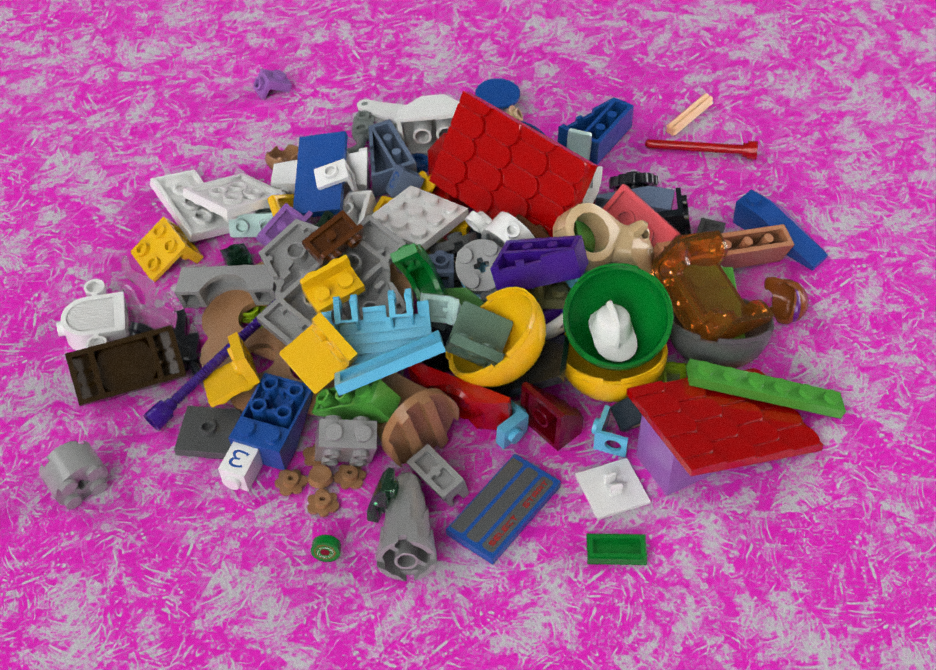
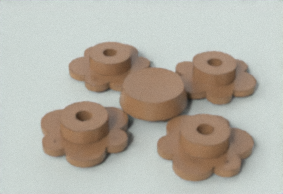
(319, 477)

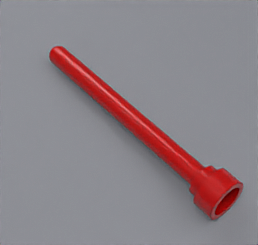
(747, 149)

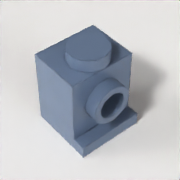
(445, 266)

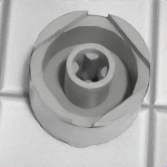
(469, 261)
(74, 473)

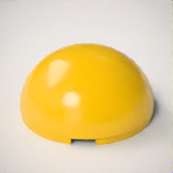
(521, 347)
(609, 384)

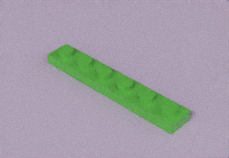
(765, 388)

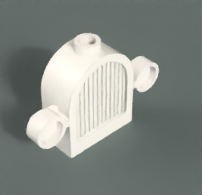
(500, 229)
(95, 317)

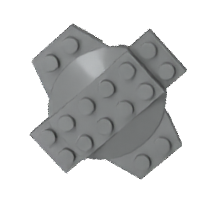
(290, 261)

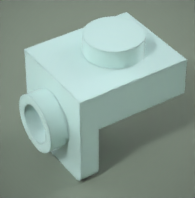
(442, 307)

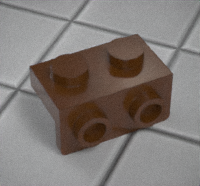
(333, 238)

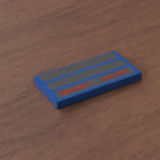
(503, 508)

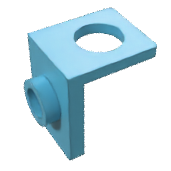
(601, 436)

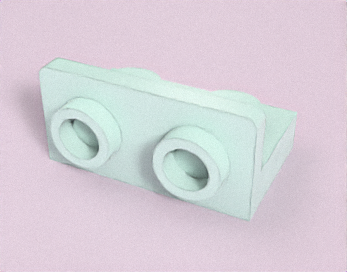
(249, 224)

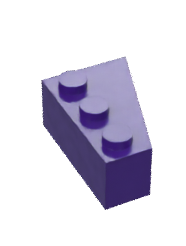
(539, 262)

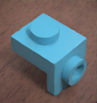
(513, 428)

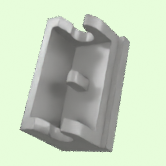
(438, 474)

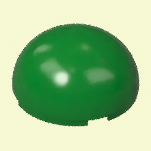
(636, 292)

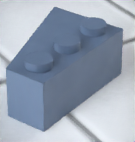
(386, 152)

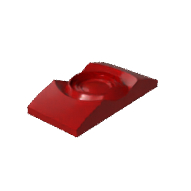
(477, 404)

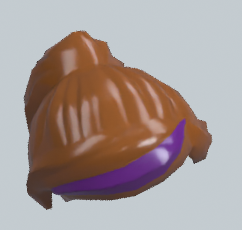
(788, 299)

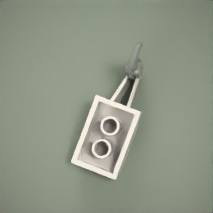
(417, 123)

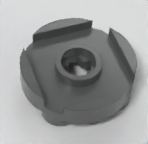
(454, 243)

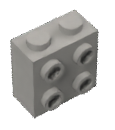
(345, 440)

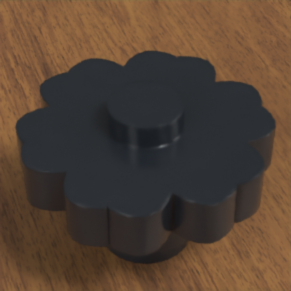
(633, 180)

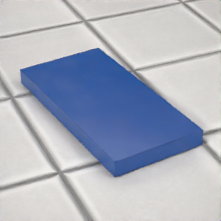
(313, 153)

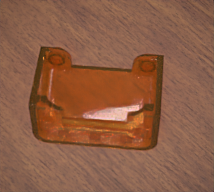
(702, 291)

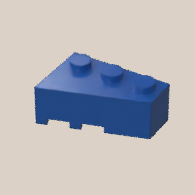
(606, 123)

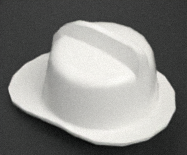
(613, 332)

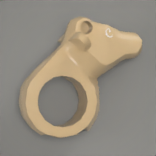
(612, 239)

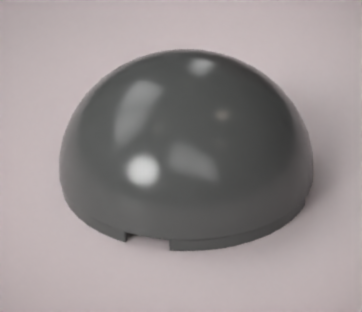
(725, 352)

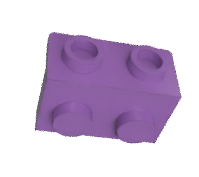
(279, 222)

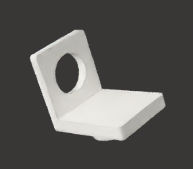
(334, 174)

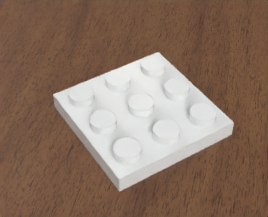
(232, 195)
(420, 216)

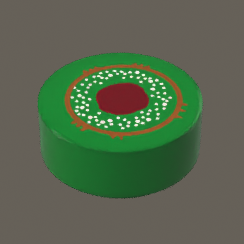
(326, 548)

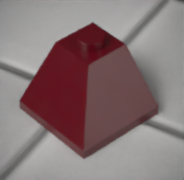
(551, 416)

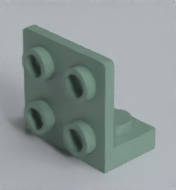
(478, 335)

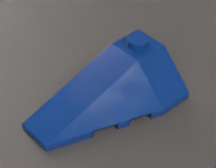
(758, 211)

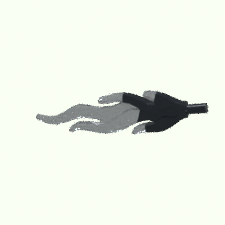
(157, 315)

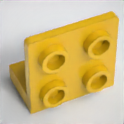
(162, 248)
(318, 354)
(233, 377)

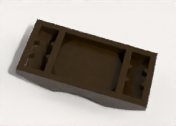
(125, 365)

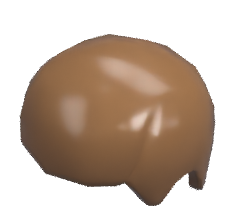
(278, 156)

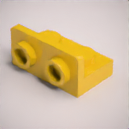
(330, 281)

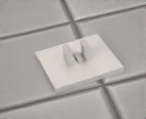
(612, 488)

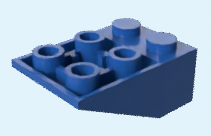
(274, 419)

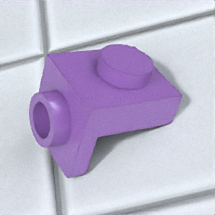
(271, 80)

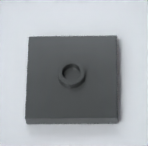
(206, 432)

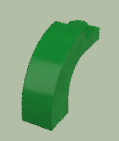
(418, 269)

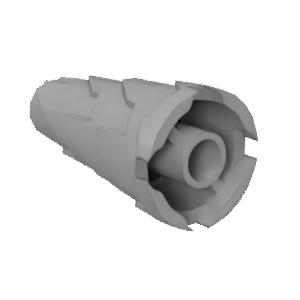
(406, 537)

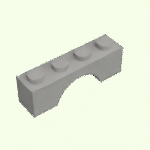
(203, 284)

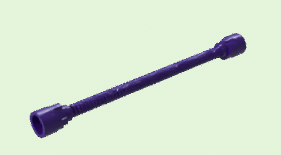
(162, 411)

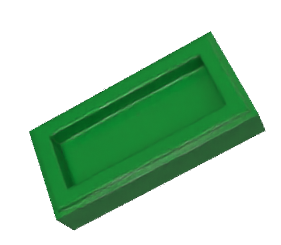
(616, 549)

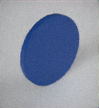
(499, 92)

